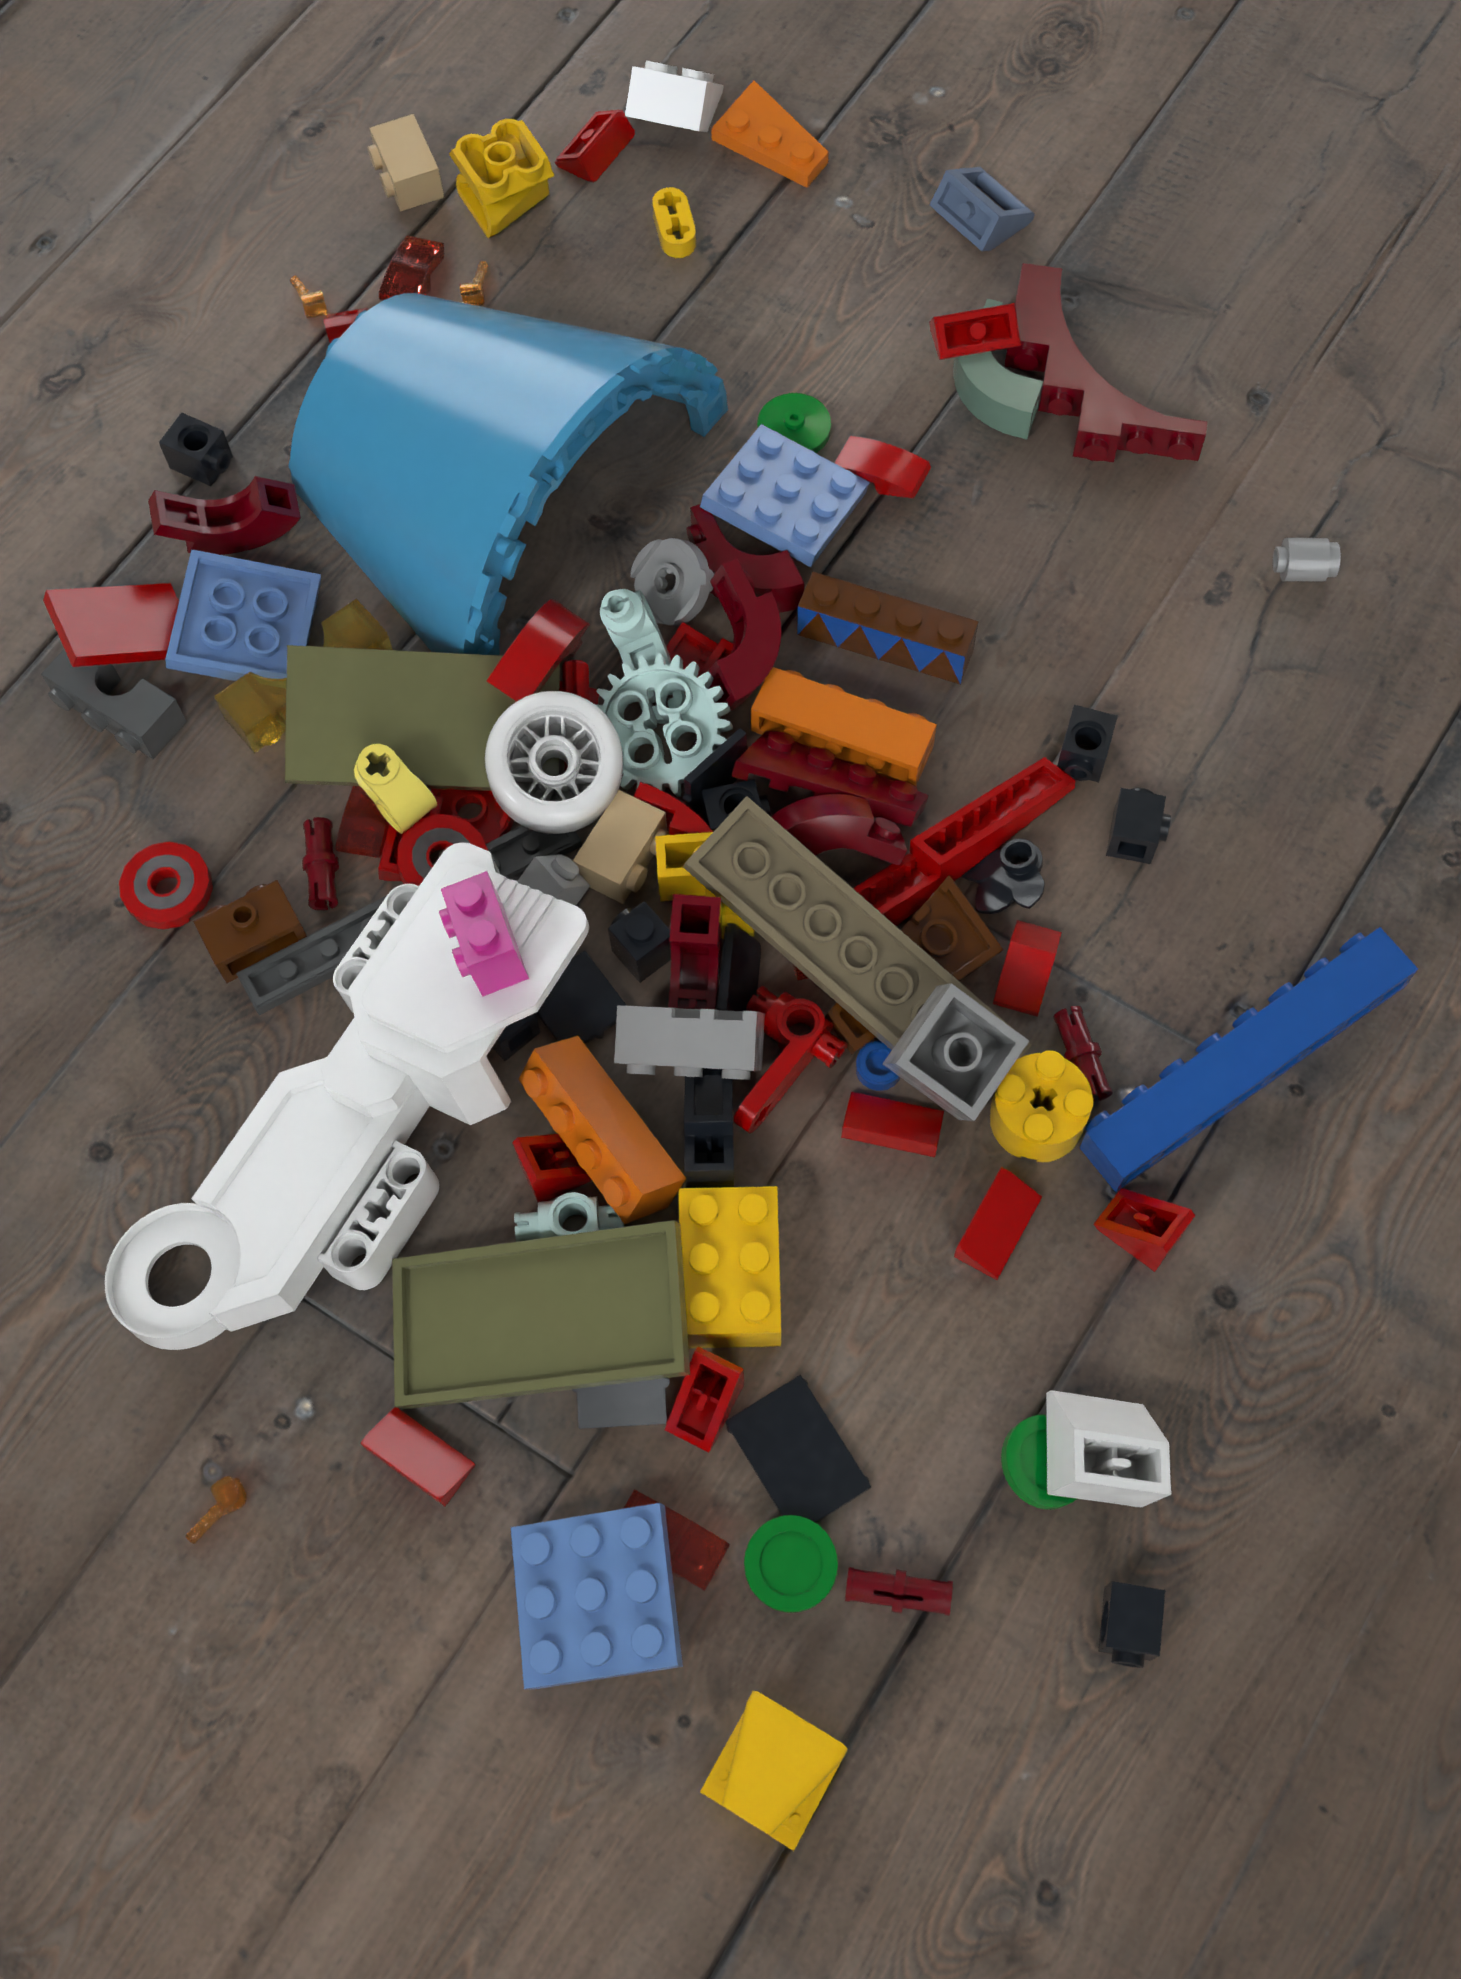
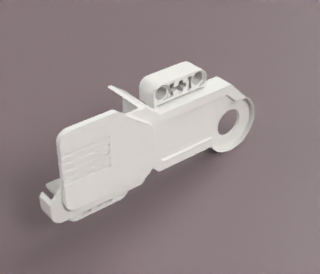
(325, 1144)

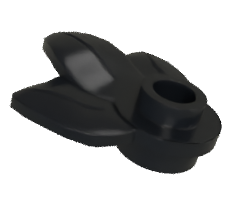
(1004, 881)

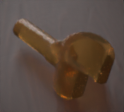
(473, 292)
(313, 302)
(229, 1497)

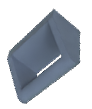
(975, 213)

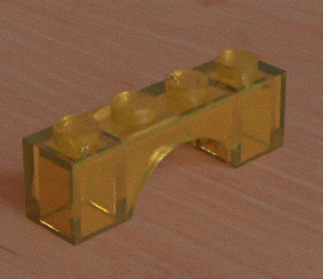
(258, 704)

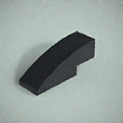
(709, 1130)

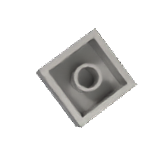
(956, 1052)

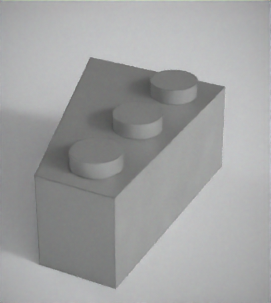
(689, 1040)

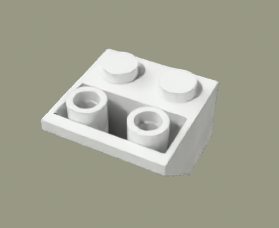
(672, 99)
(1105, 1451)

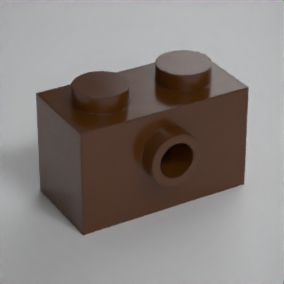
(249, 929)

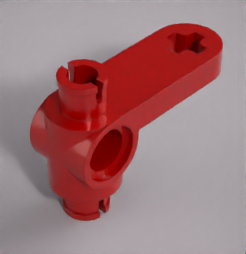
(796, 1051)

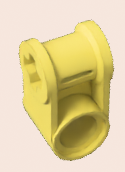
(399, 794)

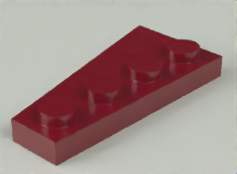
(816, 769)

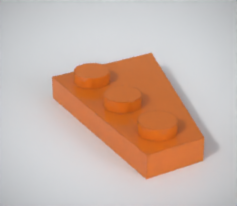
(770, 136)

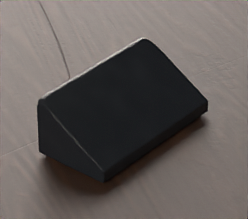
(738, 969)

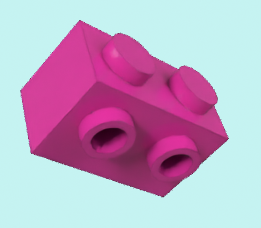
(483, 934)

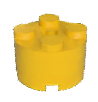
(1047, 1082)

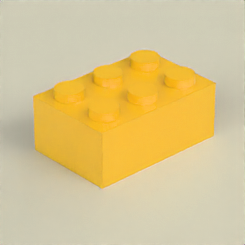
(731, 1266)

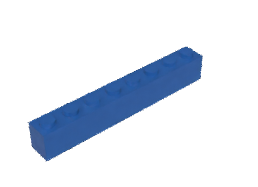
(1246, 1058)

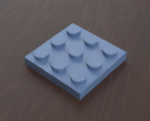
(785, 495)
(240, 617)
(595, 1597)

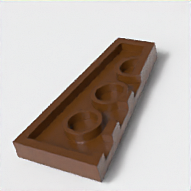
(947, 932)

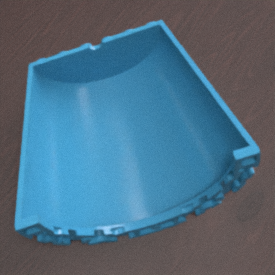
(451, 431)

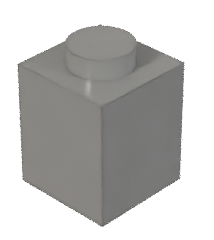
(555, 877)

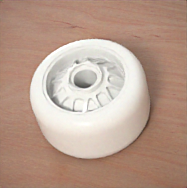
(545, 728)

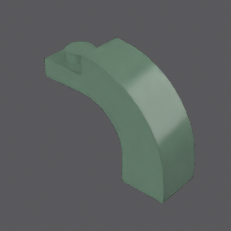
(995, 394)

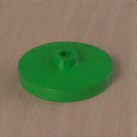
(798, 419)
(1026, 1463)
(791, 1564)

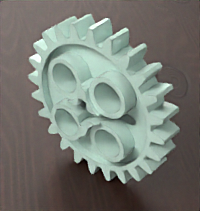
(695, 715)

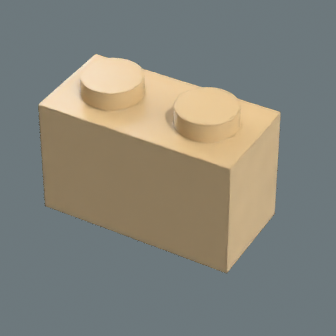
(406, 163)
(621, 846)

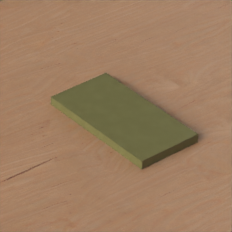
(419, 704)
(540, 1316)

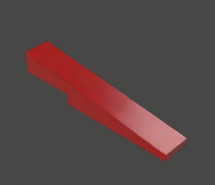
(964, 839)

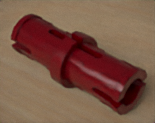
(320, 863)
(1082, 1050)
(899, 1591)

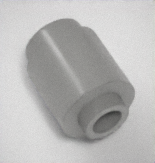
(1307, 559)

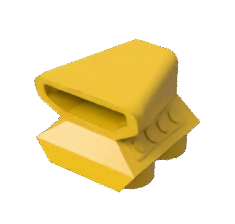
(501, 174)
(774, 1770)

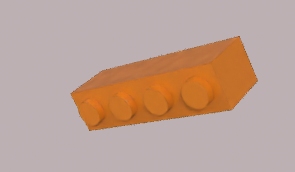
(845, 724)
(601, 1129)

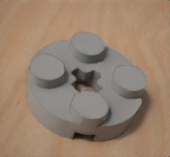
(691, 574)

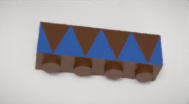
(886, 627)

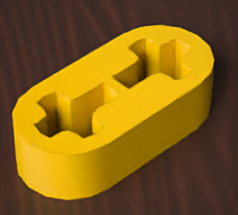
(667, 223)

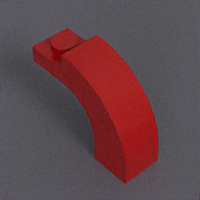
(538, 650)

